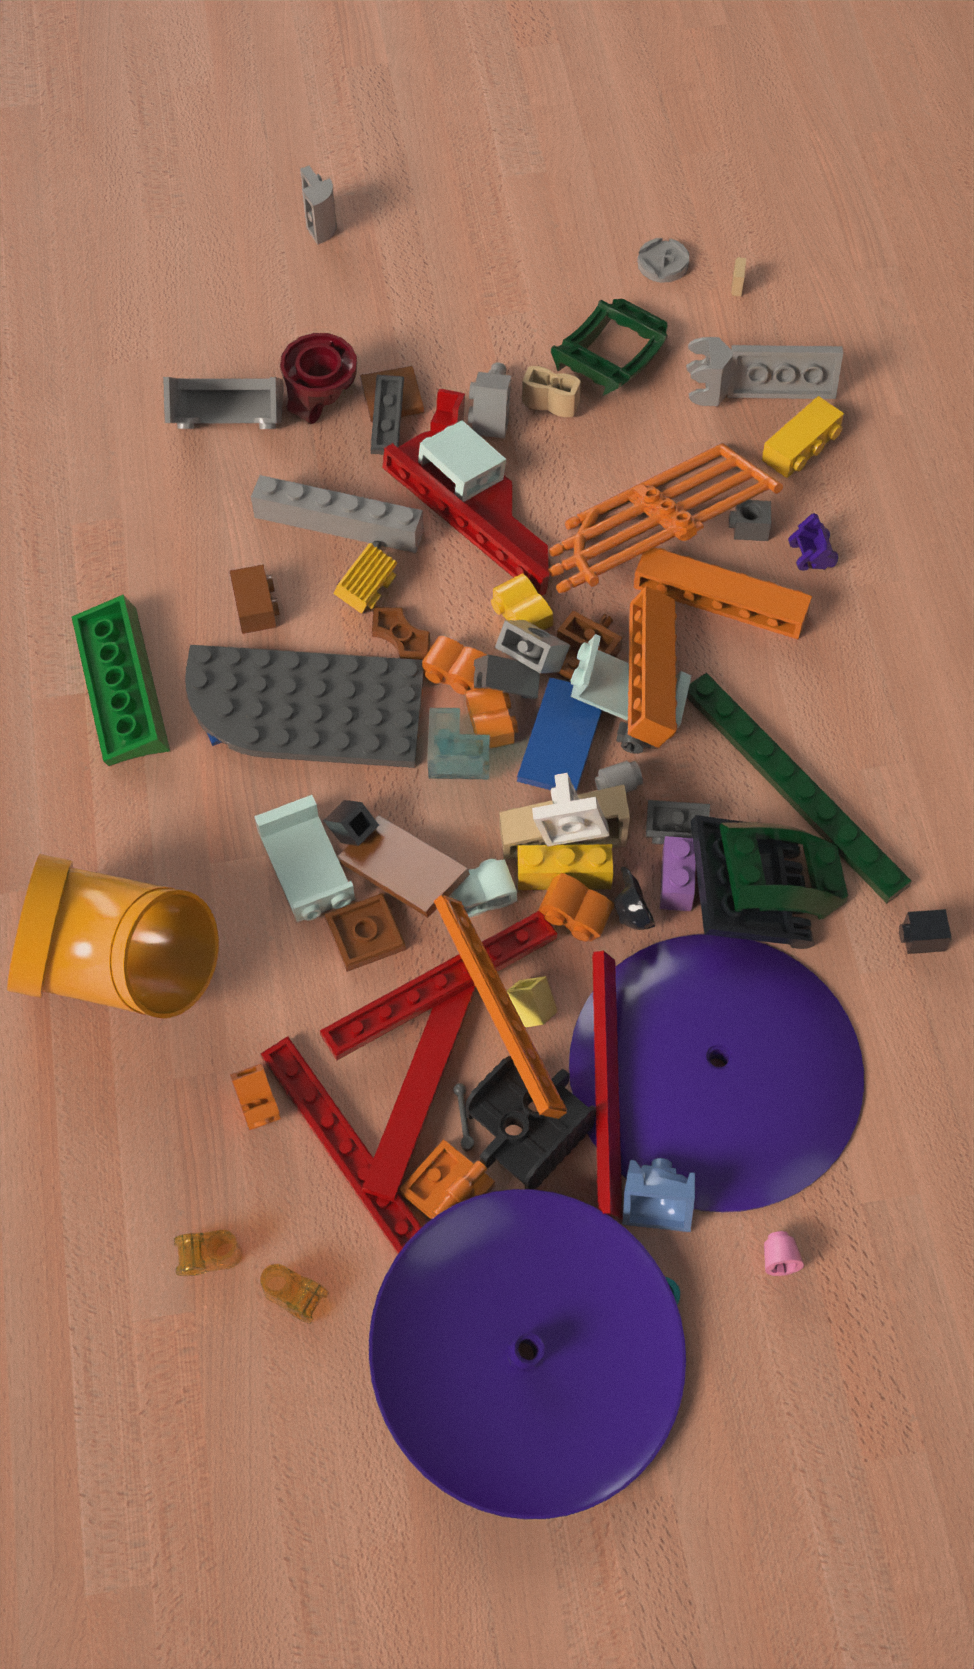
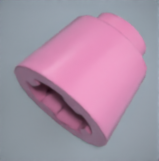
(781, 1255)

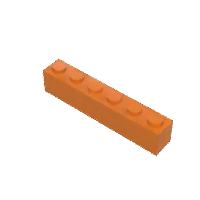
(723, 592)
(652, 668)

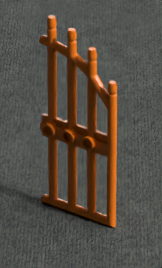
(661, 511)

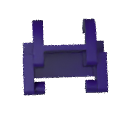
(814, 544)

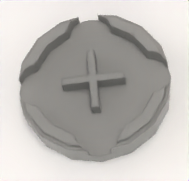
(663, 260)

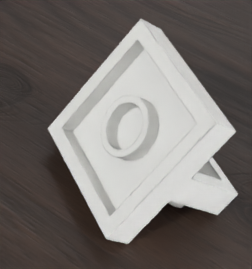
(569, 817)

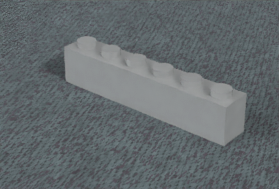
(337, 513)

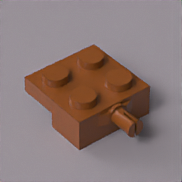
(580, 629)

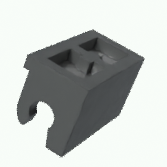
(506, 676)

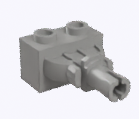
(491, 402)

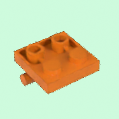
(445, 1181)

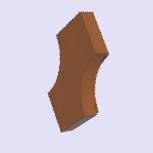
(392, 626)

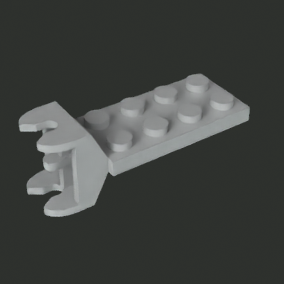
(763, 371)

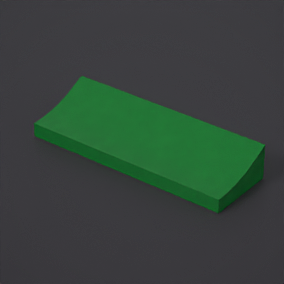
(119, 681)

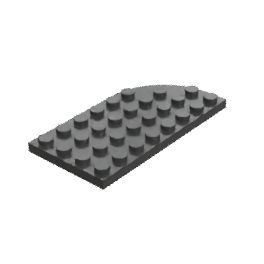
(307, 704)

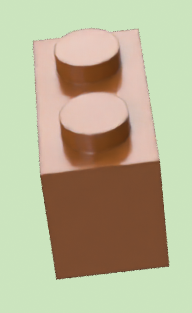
(253, 598)

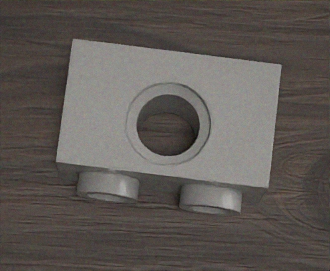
(532, 646)

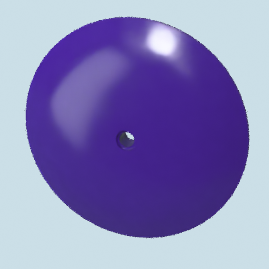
(787, 1080)
(511, 1429)

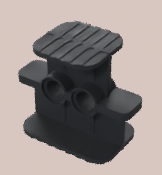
(544, 1142)

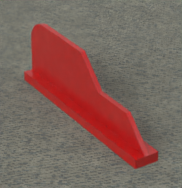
(481, 519)

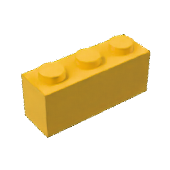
(803, 437)
(586, 863)

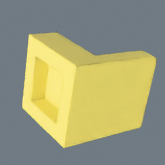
(533, 1001)

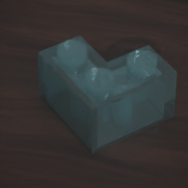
(452, 753)

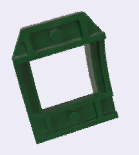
(574, 350)
(747, 877)

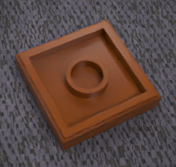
(412, 400)
(365, 932)

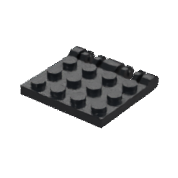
(716, 893)

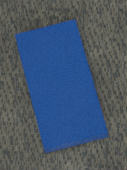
(559, 738)

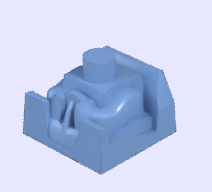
(658, 1197)

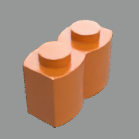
(451, 664)
(490, 715)
(576, 907)

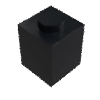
(351, 822)
(925, 931)

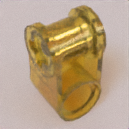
(199, 1252)
(298, 1296)

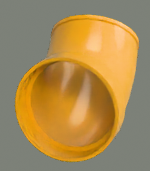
(112, 941)

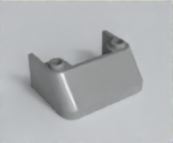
(223, 401)

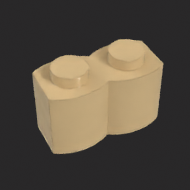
(551, 391)

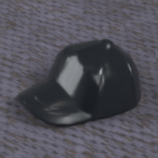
(631, 904)

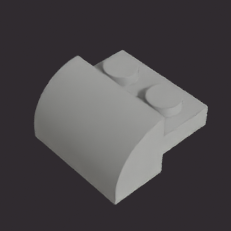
(318, 205)

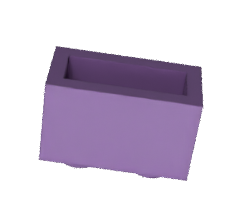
(677, 874)

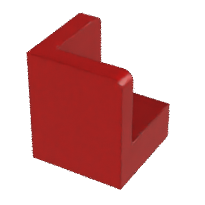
(448, 410)

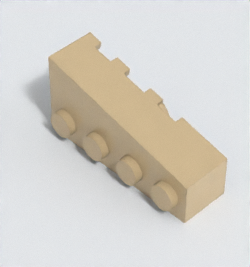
(520, 829)

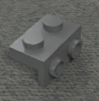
(672, 819)

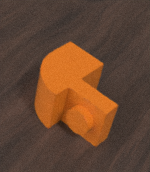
(255, 1096)

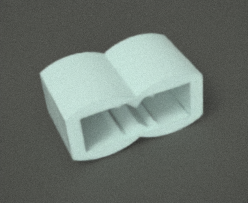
(486, 888)

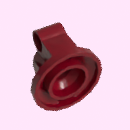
(316, 373)

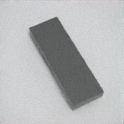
(387, 412)

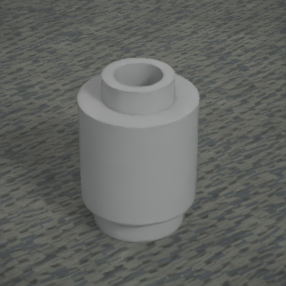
(620, 774)

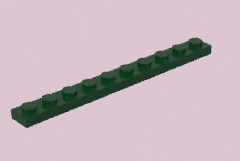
(798, 788)

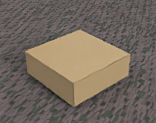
(738, 276)

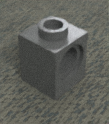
(751, 520)

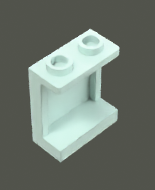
(463, 459)

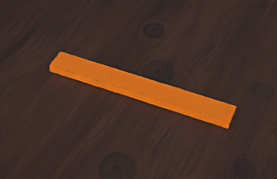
(501, 1008)

